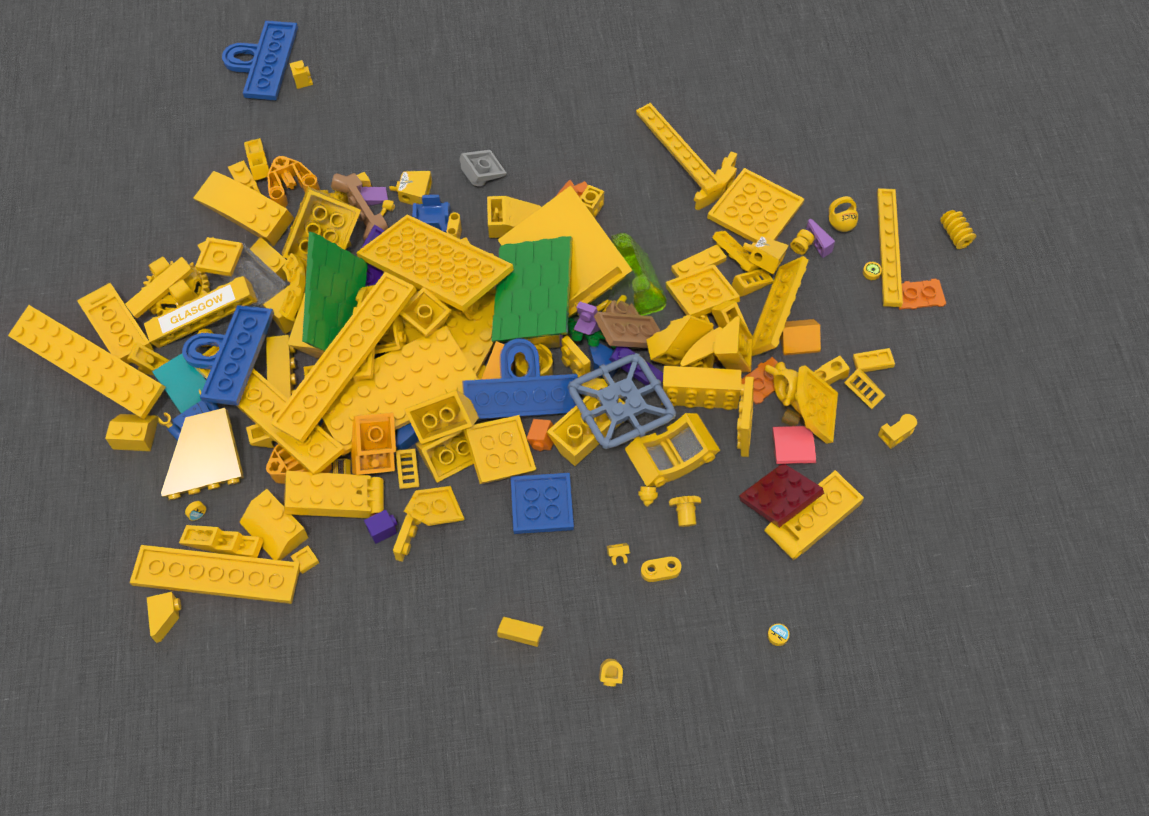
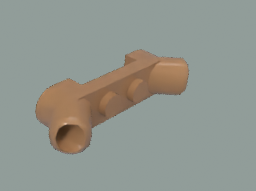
(352, 187)

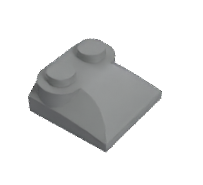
(481, 166)

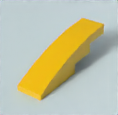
(220, 541)

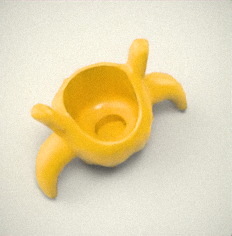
(784, 384)

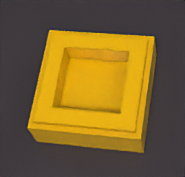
(305, 558)

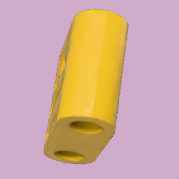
(454, 225)

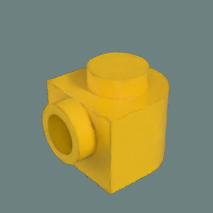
(611, 672)

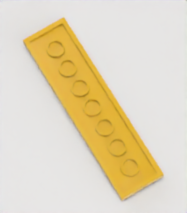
(215, 574)

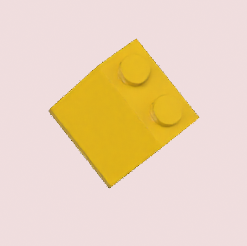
(132, 432)

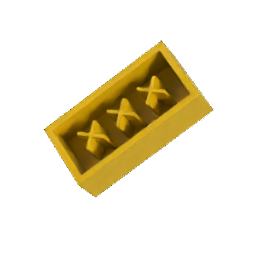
(702, 387)

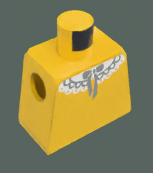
(412, 186)
(766, 253)

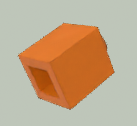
(538, 435)

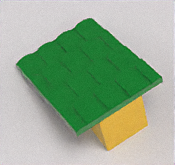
(536, 294)
(329, 295)

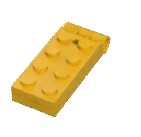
(113, 321)
(333, 494)
(817, 518)

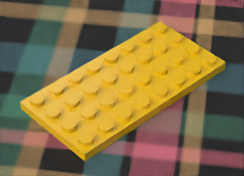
(435, 261)
(400, 380)

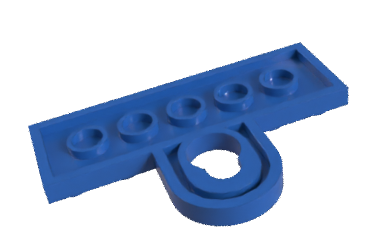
(269, 59)
(235, 357)
(520, 395)

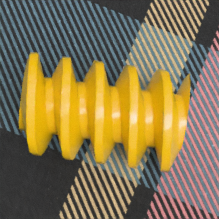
(958, 229)

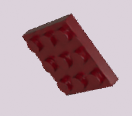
(781, 495)

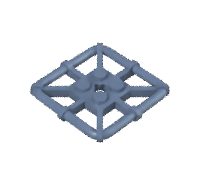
(621, 412)

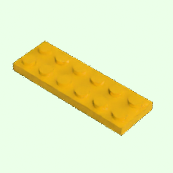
(778, 305)

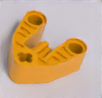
(284, 170)
(282, 461)

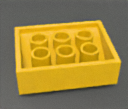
(323, 216)

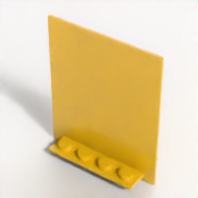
(594, 260)

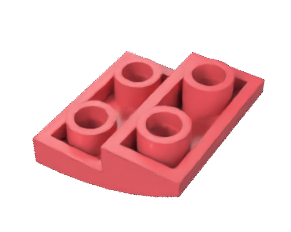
(793, 445)

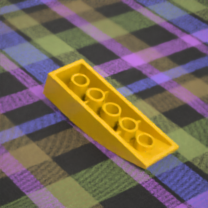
(244, 207)

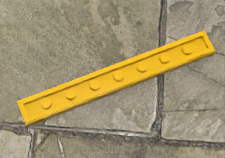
(679, 149)
(889, 248)

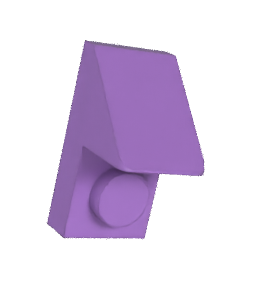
(586, 322)

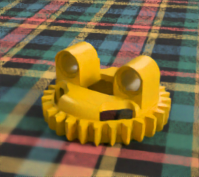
(180, 291)

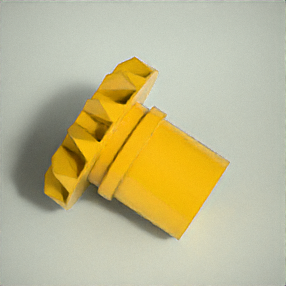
(685, 509)

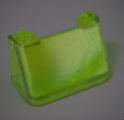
(647, 289)

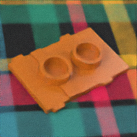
(922, 294)
(762, 381)

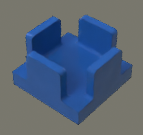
(432, 212)

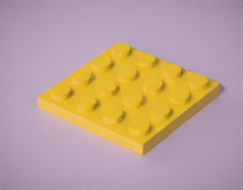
(755, 207)

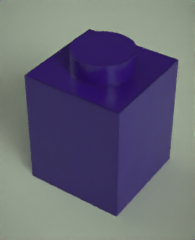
(381, 526)

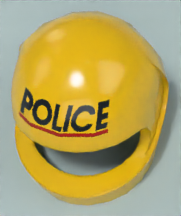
(845, 220)

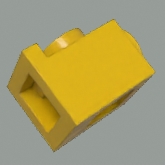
(301, 74)

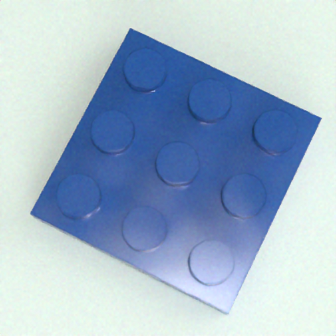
(541, 503)

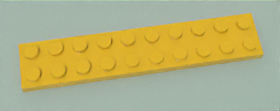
(343, 357)
(87, 362)
(262, 404)

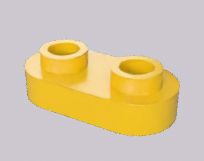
(662, 571)

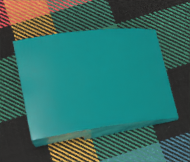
(180, 382)

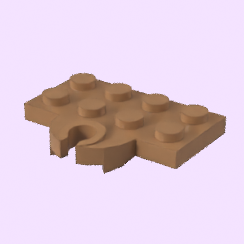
(624, 325)

